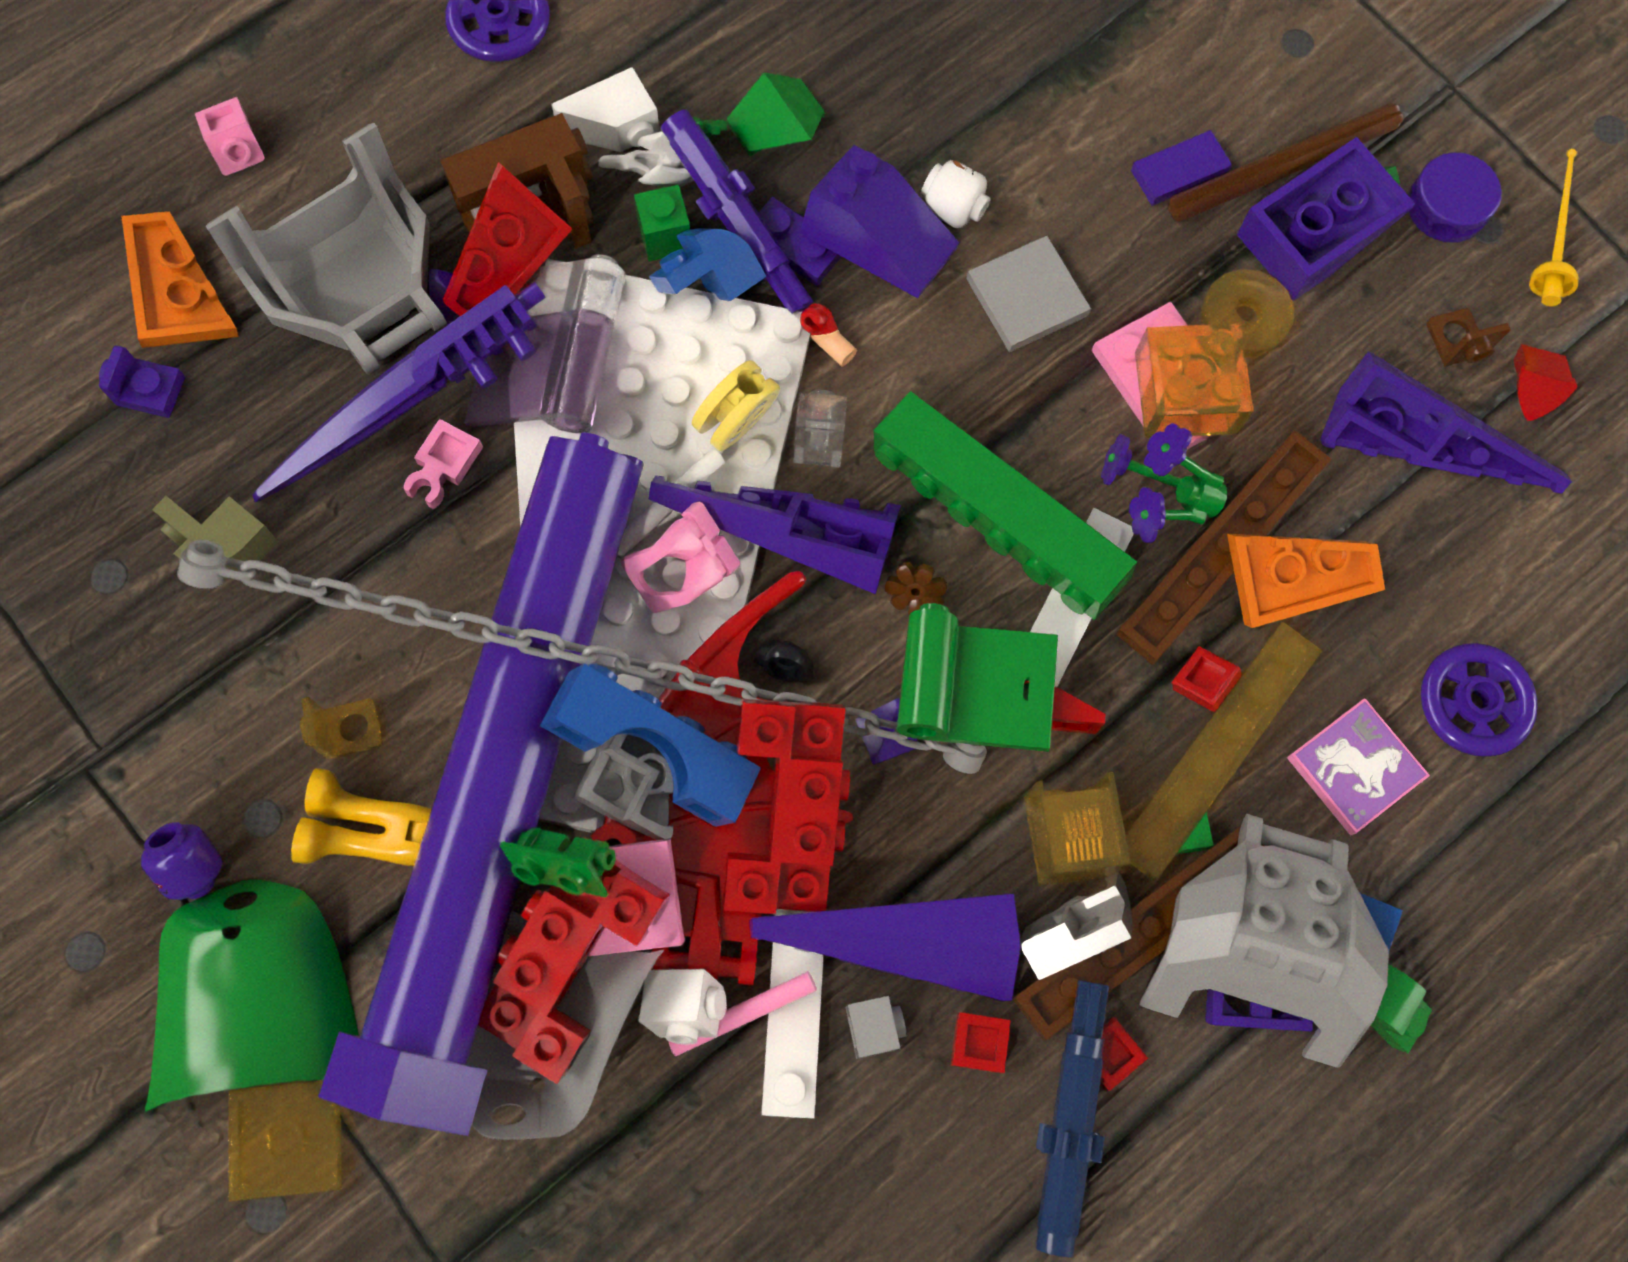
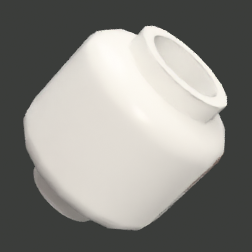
(956, 193)

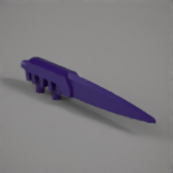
(420, 374)

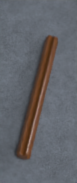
(1282, 163)

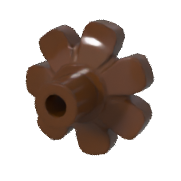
(915, 587)

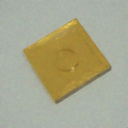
(283, 1142)

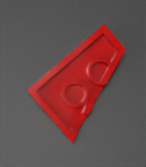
(505, 244)

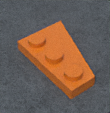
(168, 286)

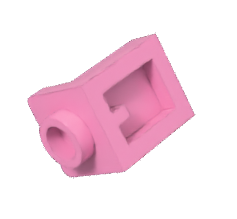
(229, 136)

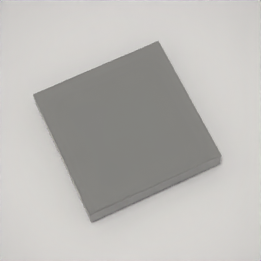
(1028, 293)

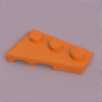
(1299, 575)

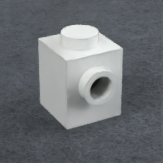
(682, 1005)

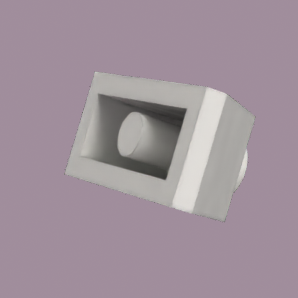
(611, 112)

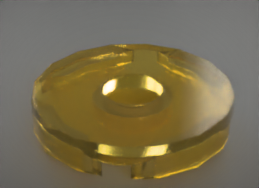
(1260, 293)

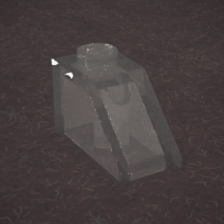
(820, 428)

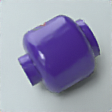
(181, 861)

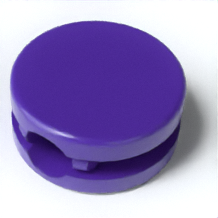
(1454, 197)

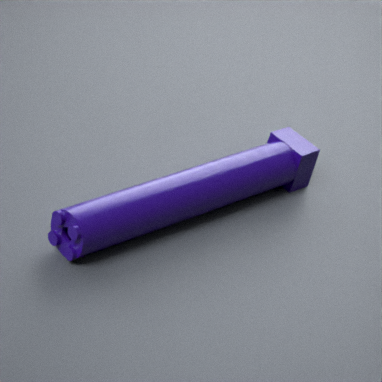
(492, 789)

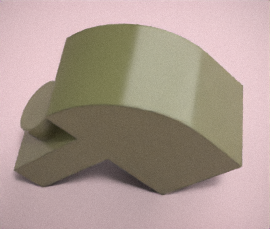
(229, 526)

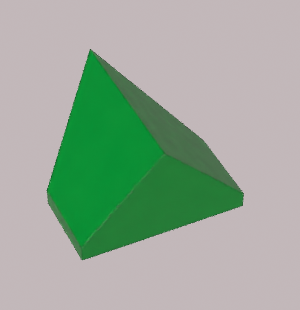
(775, 114)

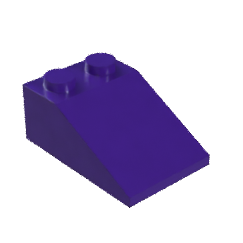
(1323, 217)
(878, 222)

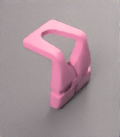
(696, 542)

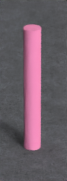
(757, 1007)

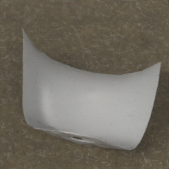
(598, 1001)

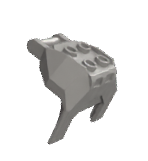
(343, 260)
(1278, 932)

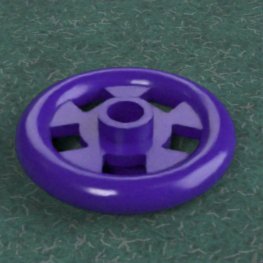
(477, 42)
(1499, 668)

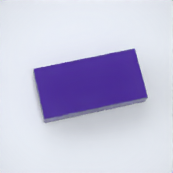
(1180, 167)

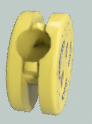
(737, 404)

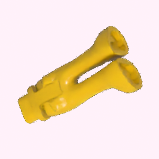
(327, 800)

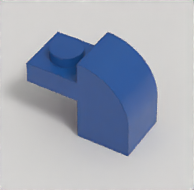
(716, 257)

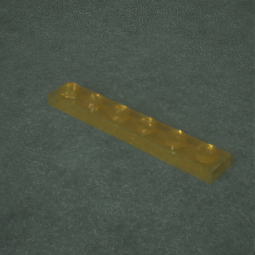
(1219, 750)

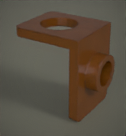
(1473, 346)

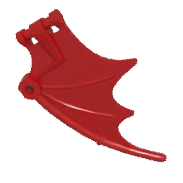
(696, 844)

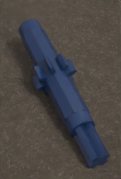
(1071, 1136)

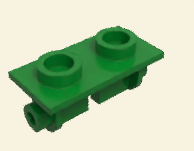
(542, 859)

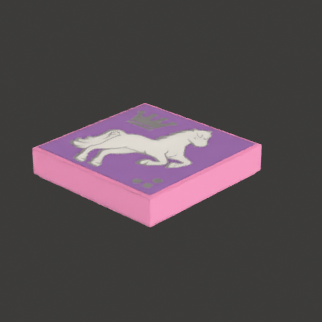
(1358, 767)

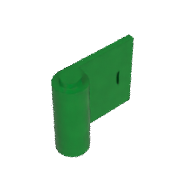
(971, 681)

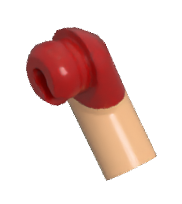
(824, 332)

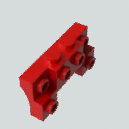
(803, 807)
(547, 959)

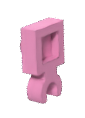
(444, 456)

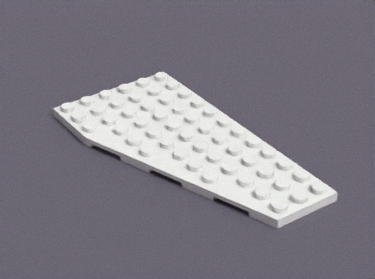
(657, 374)

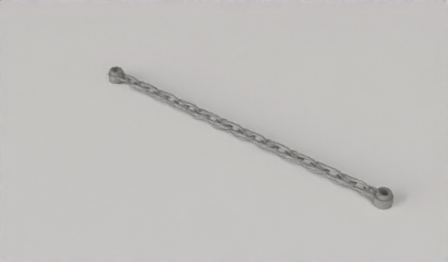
(205, 567)

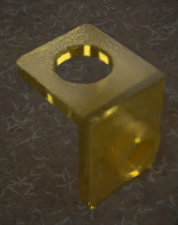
(322, 727)

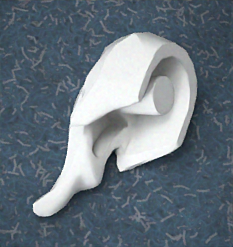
(657, 166)

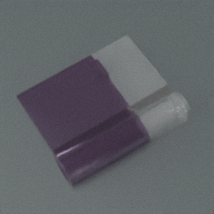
(571, 353)

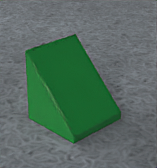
(1199, 838)

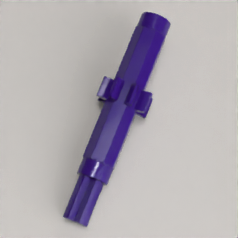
(727, 199)

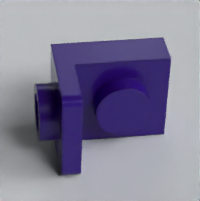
(140, 383)

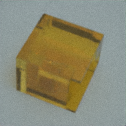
(1076, 832)

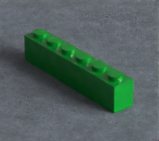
(1002, 506)

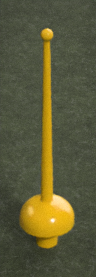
(1557, 278)

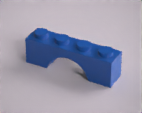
(705, 773)

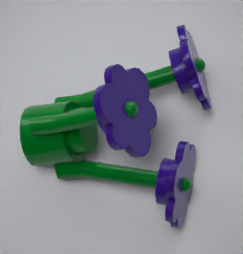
(1199, 494)

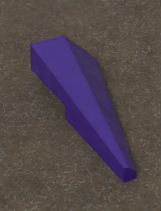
(1401, 418)
(817, 533)
(946, 942)

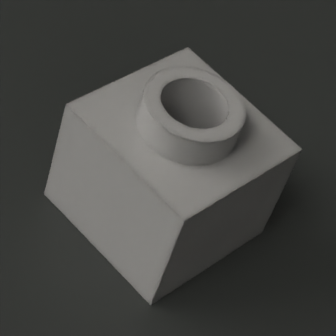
(875, 1026)

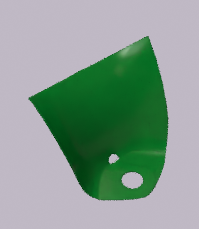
(249, 1004)

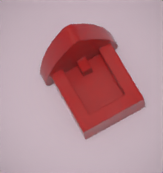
(1542, 381)

